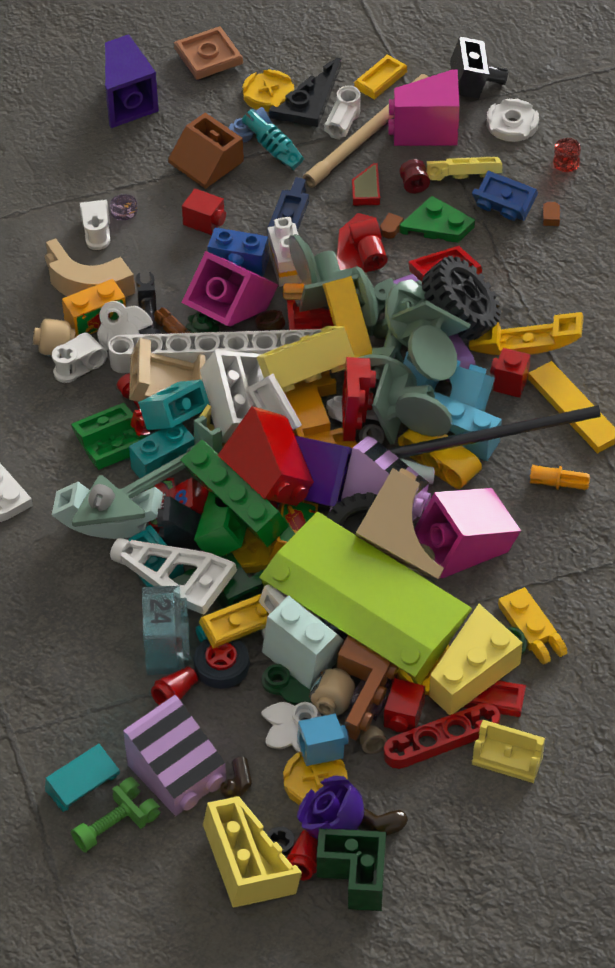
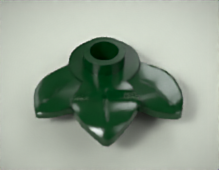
(290, 688)

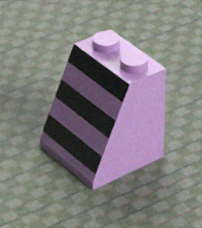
(370, 467)
(173, 756)

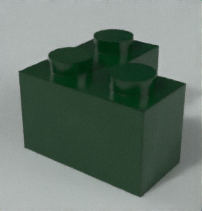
(355, 857)

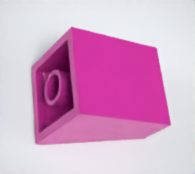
(426, 111)
(228, 291)
(466, 528)

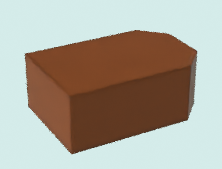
(551, 214)
(391, 226)

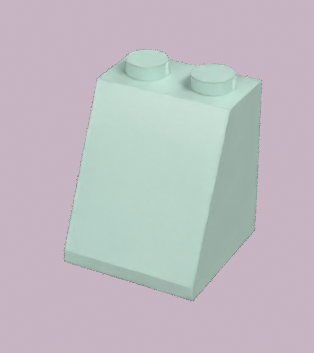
(300, 642)

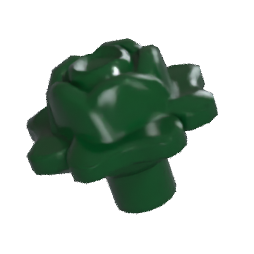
(202, 323)

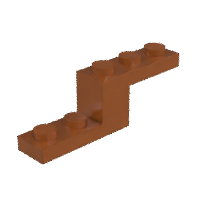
(373, 669)

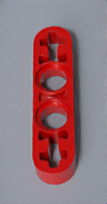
(439, 731)

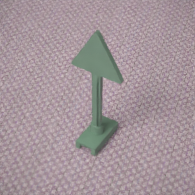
(122, 506)

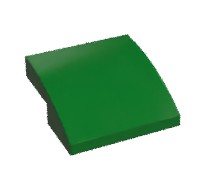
(107, 435)

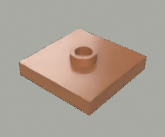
(208, 52)

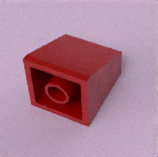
(268, 457)

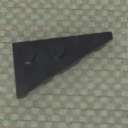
(309, 99)

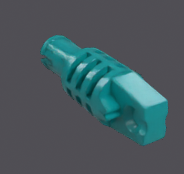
(273, 140)

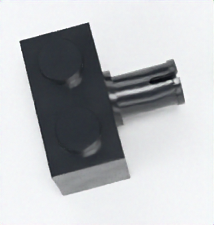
(472, 67)

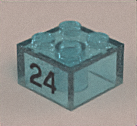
(165, 629)

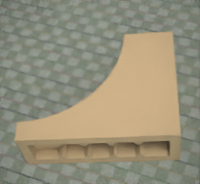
(391, 527)

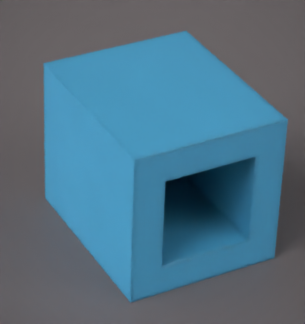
(321, 739)

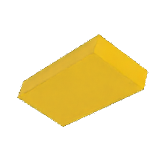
(380, 76)

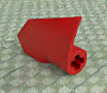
(361, 244)

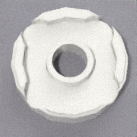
(513, 131)

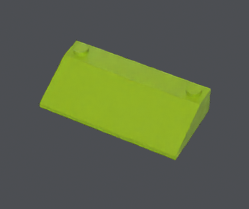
(367, 595)

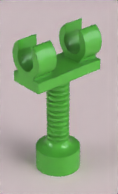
(148, 811)

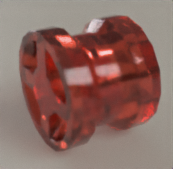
(567, 155)

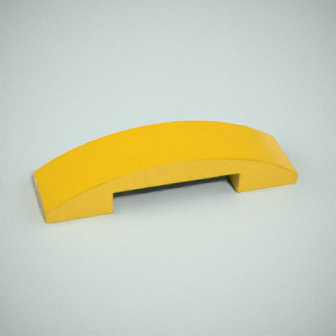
(531, 339)

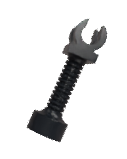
(147, 301)

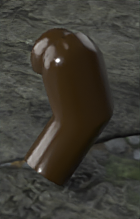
(241, 781)
(388, 822)

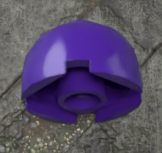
(331, 807)

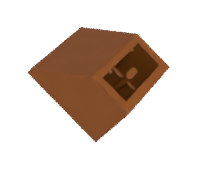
(207, 151)

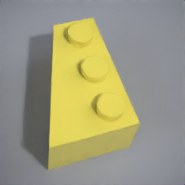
(307, 357)
(246, 856)

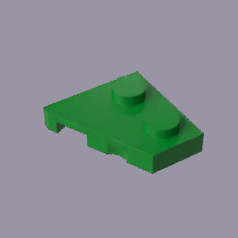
(438, 221)

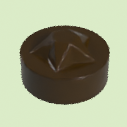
(270, 321)

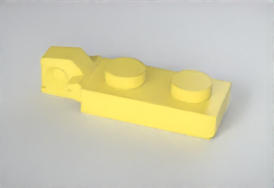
(462, 167)

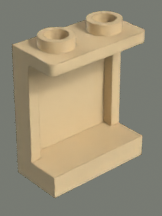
(156, 372)

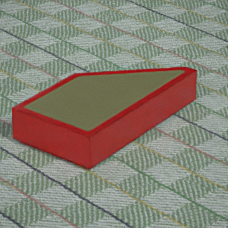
(366, 187)

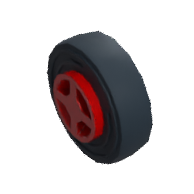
(231, 654)

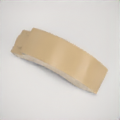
(73, 277)

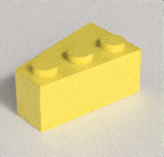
(474, 661)

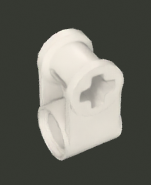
(96, 223)
(79, 355)

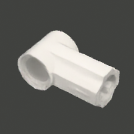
(344, 112)

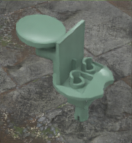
(324, 269)
(421, 329)
(400, 399)

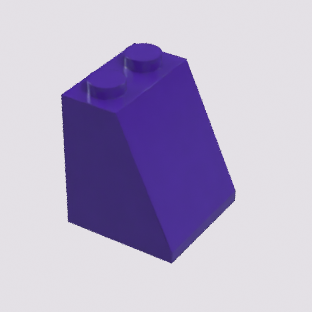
(128, 82)
(328, 468)

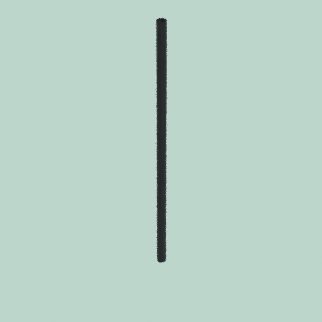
(496, 432)

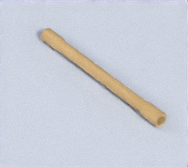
(324, 167)

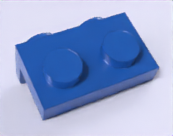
(505, 195)

